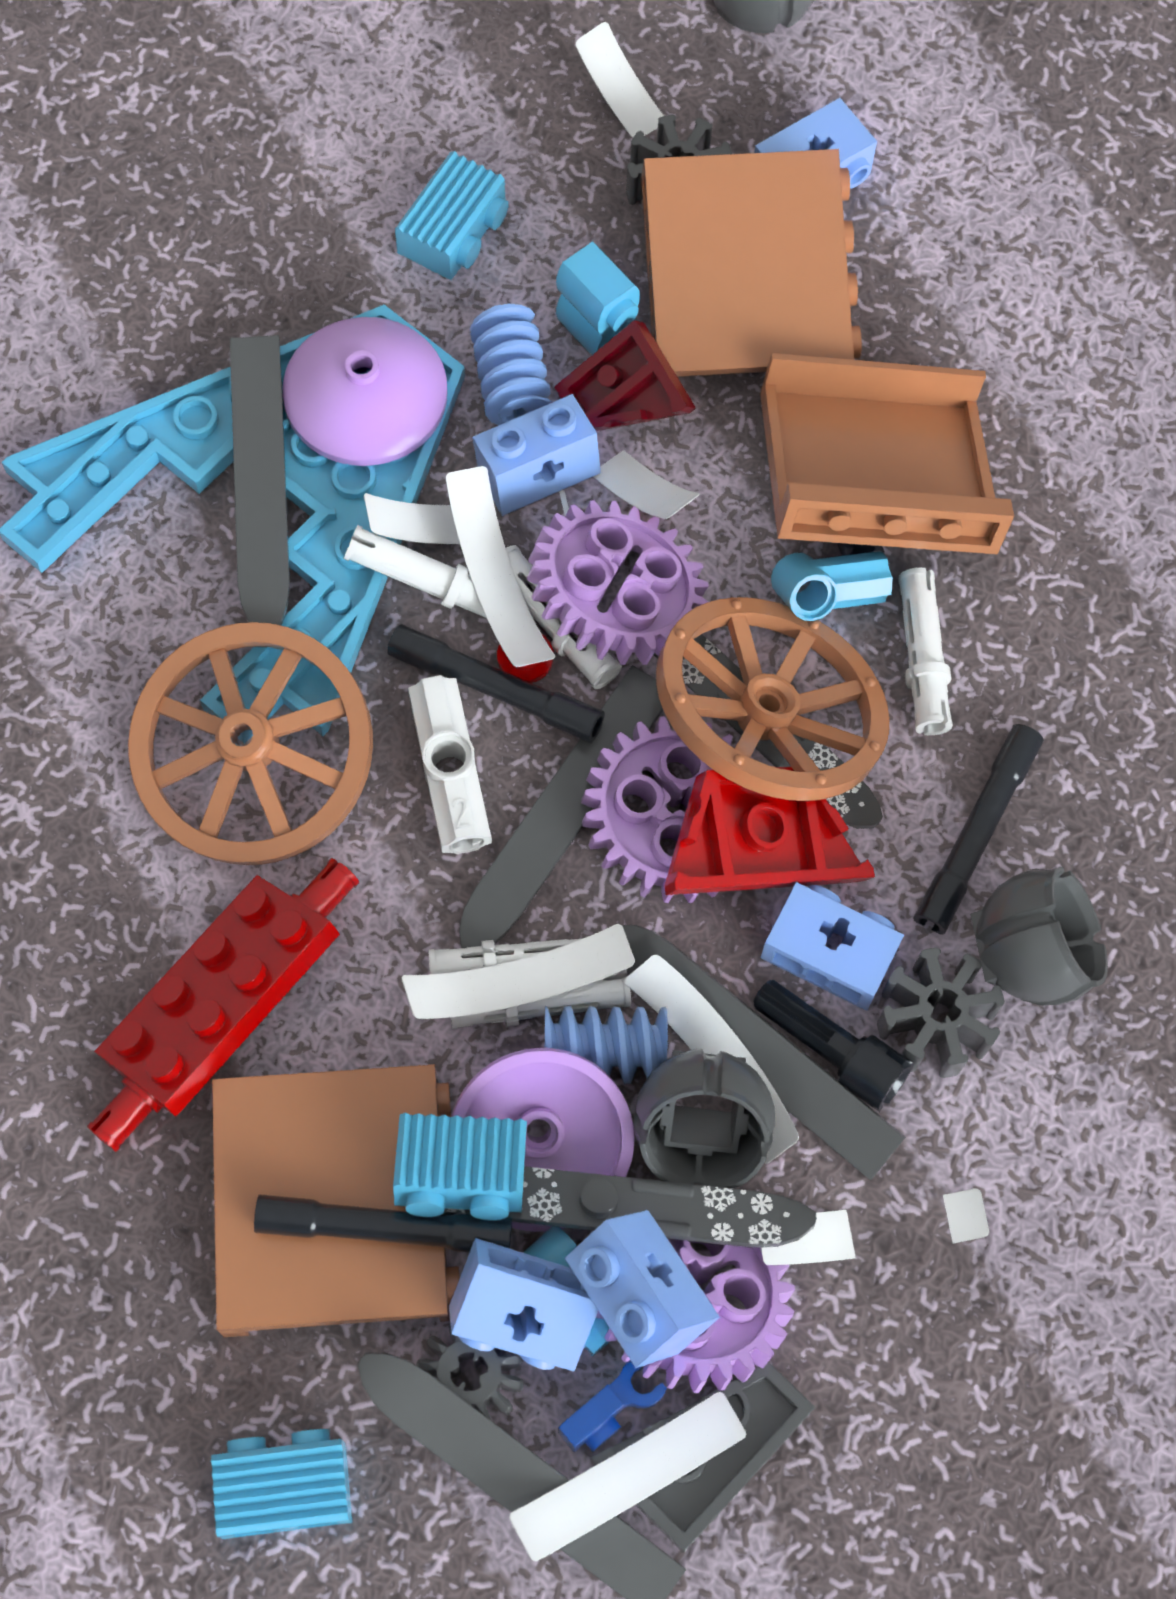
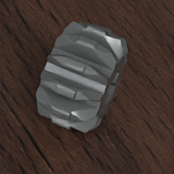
(490, 1382)

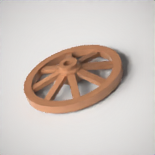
(768, 703)
(261, 749)

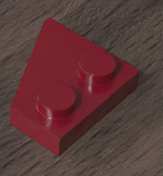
(627, 382)

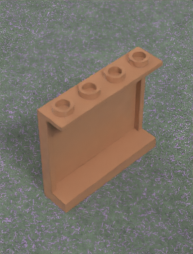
(749, 259)
(880, 455)
(331, 1143)

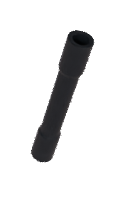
(552, 707)
(952, 880)
(311, 1218)

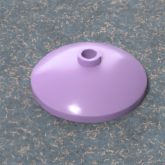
(370, 414)
(578, 1100)

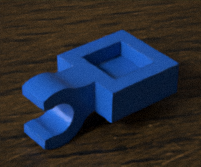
(596, 1419)

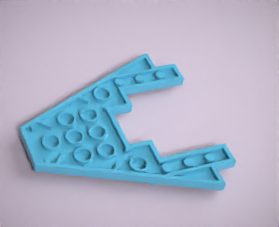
(192, 435)

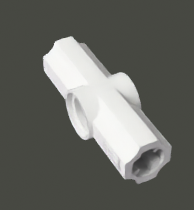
(456, 794)

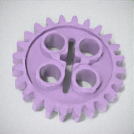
(579, 561)
(634, 836)
(739, 1336)

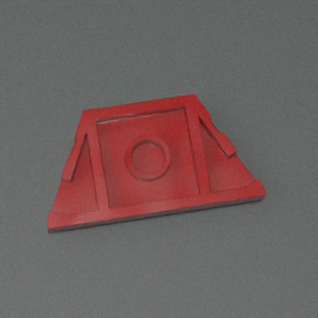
(758, 842)

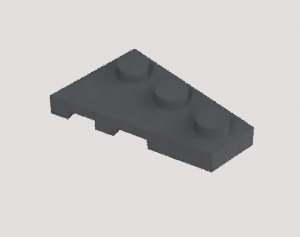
(769, 1413)

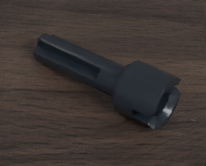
(865, 1065)

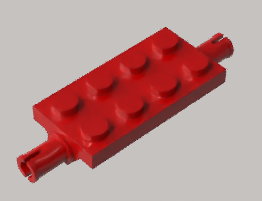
(216, 997)

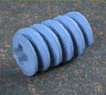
(509, 362)
(614, 1042)

